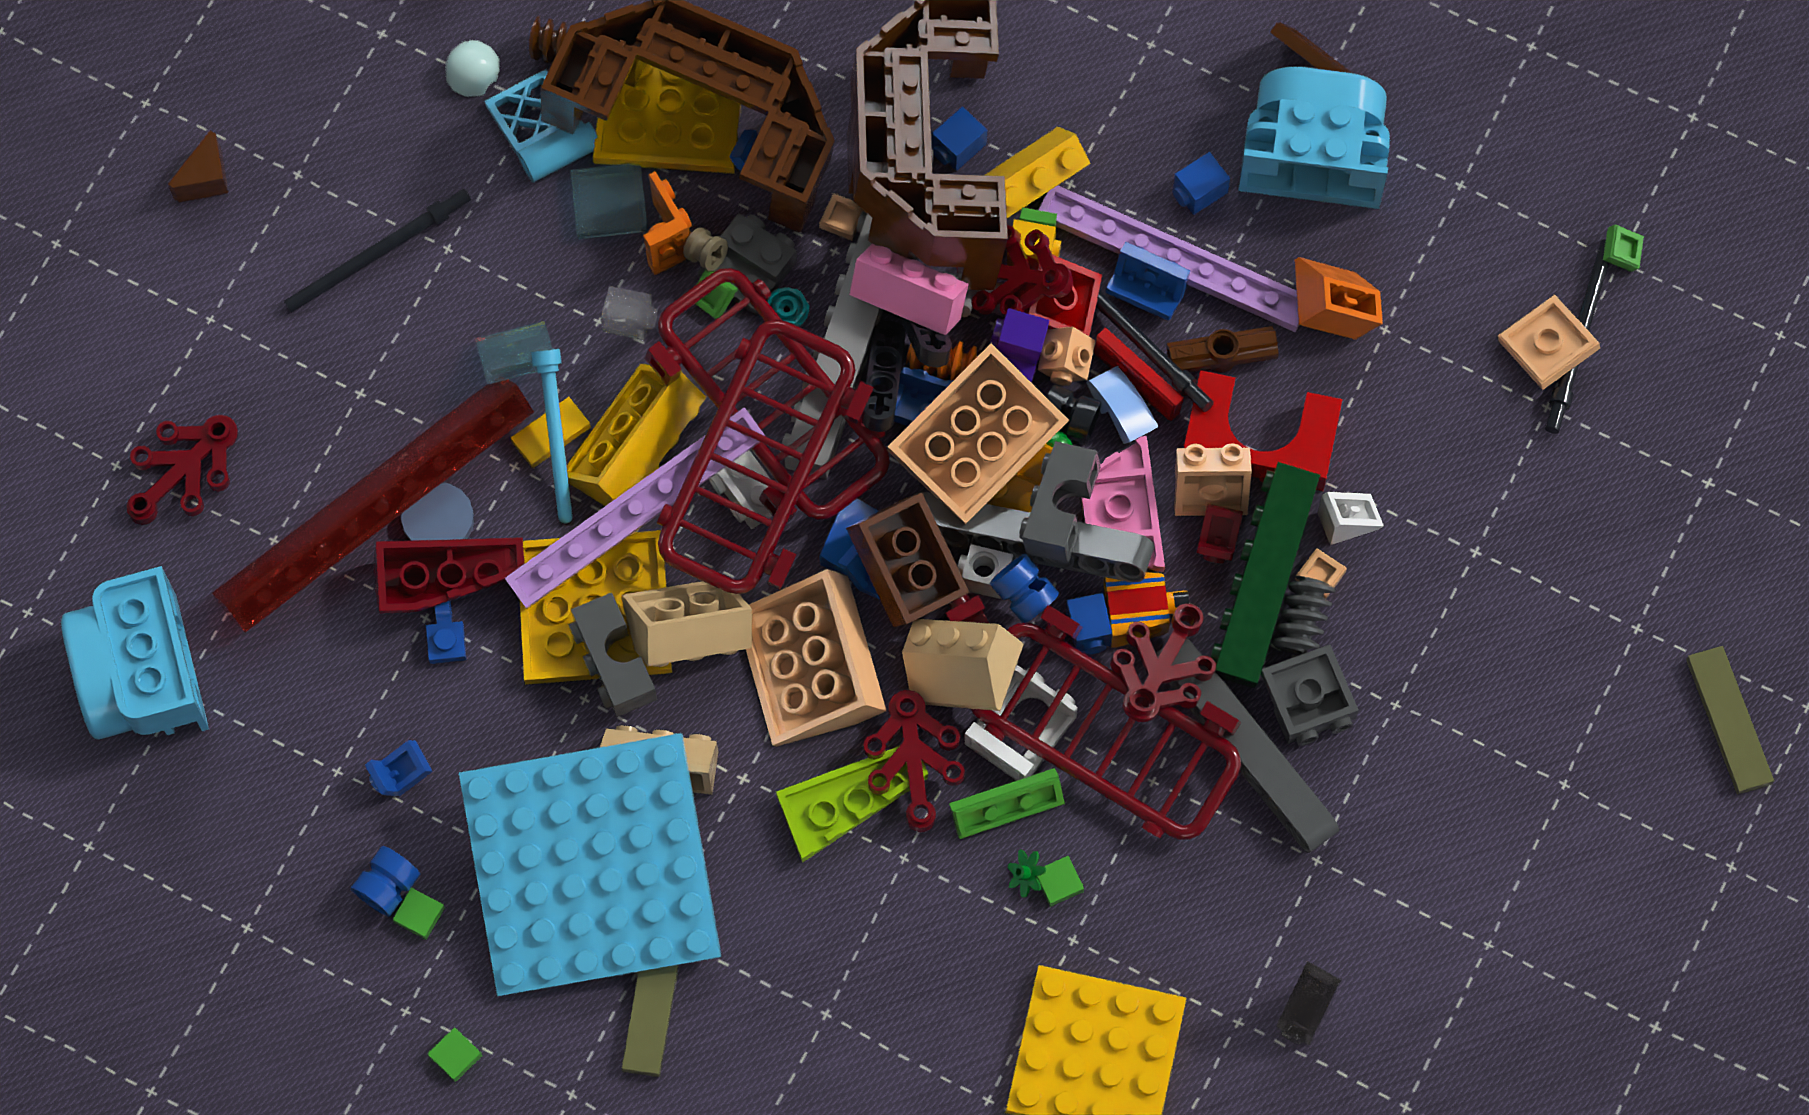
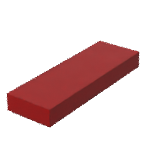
(1145, 379)

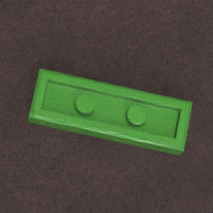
(1007, 803)

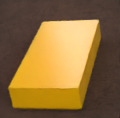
(534, 439)

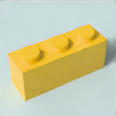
(1040, 168)

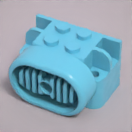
(1317, 138)
(133, 658)

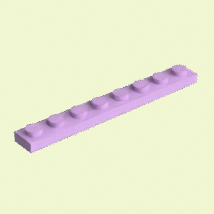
(1208, 271)
(622, 516)

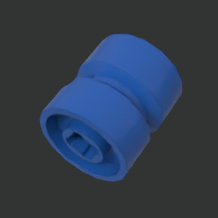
(1024, 588)
(384, 882)

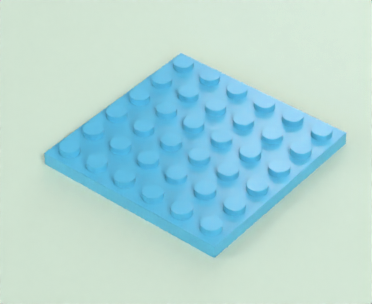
(590, 864)

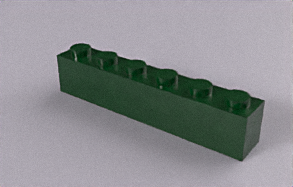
(1265, 574)

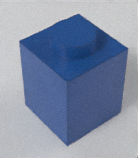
(958, 139)
(1200, 183)
(1093, 617)

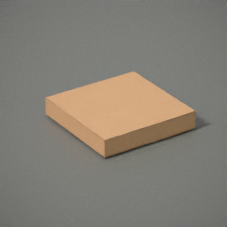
(1548, 342)

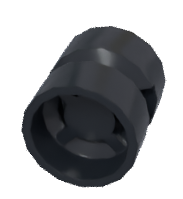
(1082, 416)

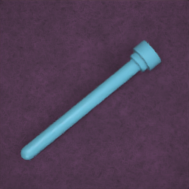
(547, 364)

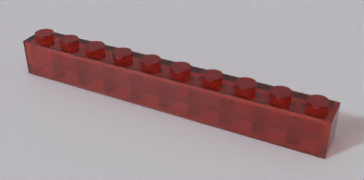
(372, 503)

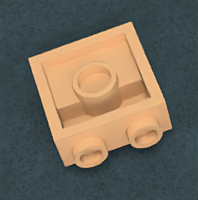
(1213, 478)

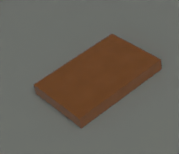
(1306, 48)

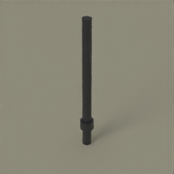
(435, 214)
(1181, 380)
(1562, 395)

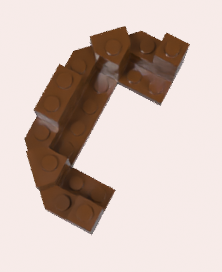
(717, 56)
(889, 150)

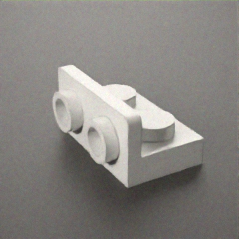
(742, 488)

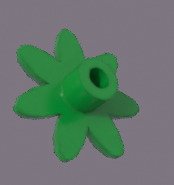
(1026, 873)

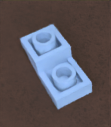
(1123, 403)

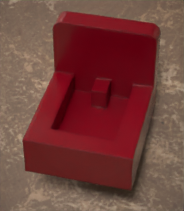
(1219, 533)
(966, 610)

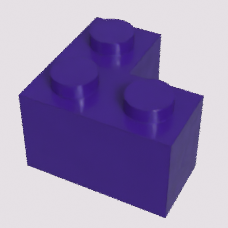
(1020, 339)

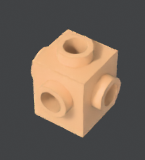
(1066, 355)

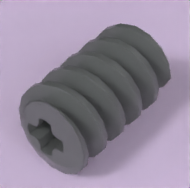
(1303, 615)

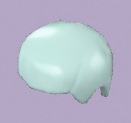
(471, 68)

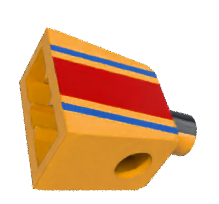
(1140, 602)

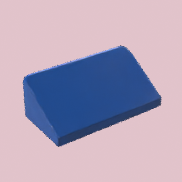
(838, 539)

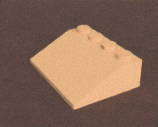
(977, 434)
(812, 660)

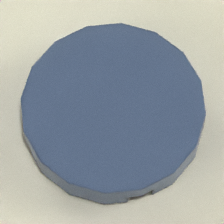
(439, 515)

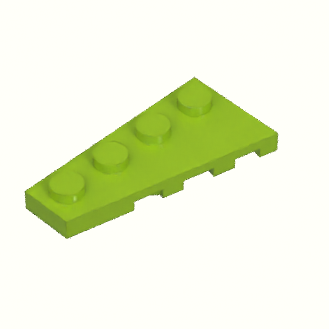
(837, 802)

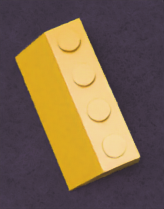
(633, 434)

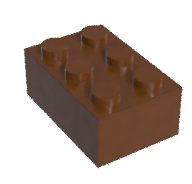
(907, 560)

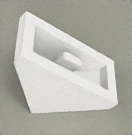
(1348, 515)

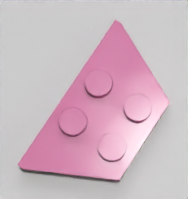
(1126, 497)

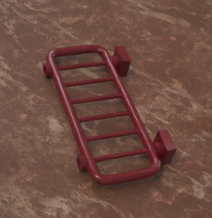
(667, 366)
(840, 396)
(1209, 733)

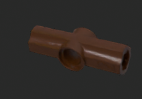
(1245, 347)

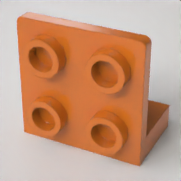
(666, 239)

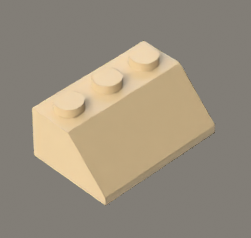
(687, 623)
(960, 663)
(699, 749)

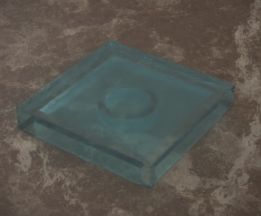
(608, 200)
(509, 352)

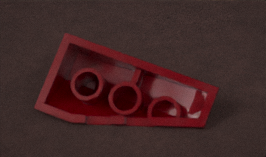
(431, 572)

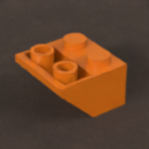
(1336, 300)

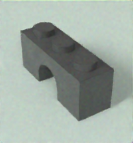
(1065, 474)
(623, 683)

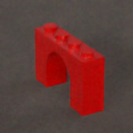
(1308, 450)

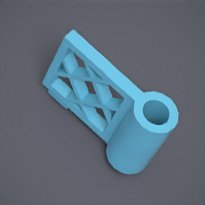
(548, 148)

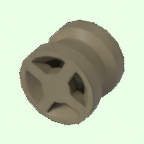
(705, 249)

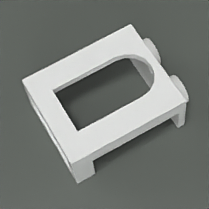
(1005, 757)

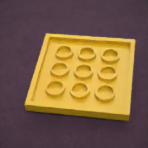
(669, 126)
(546, 638)
(1094, 1047)

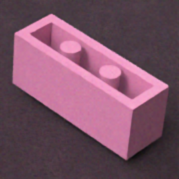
(908, 289)

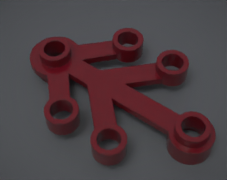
(1053, 280)
(184, 464)
(1160, 669)
(913, 752)

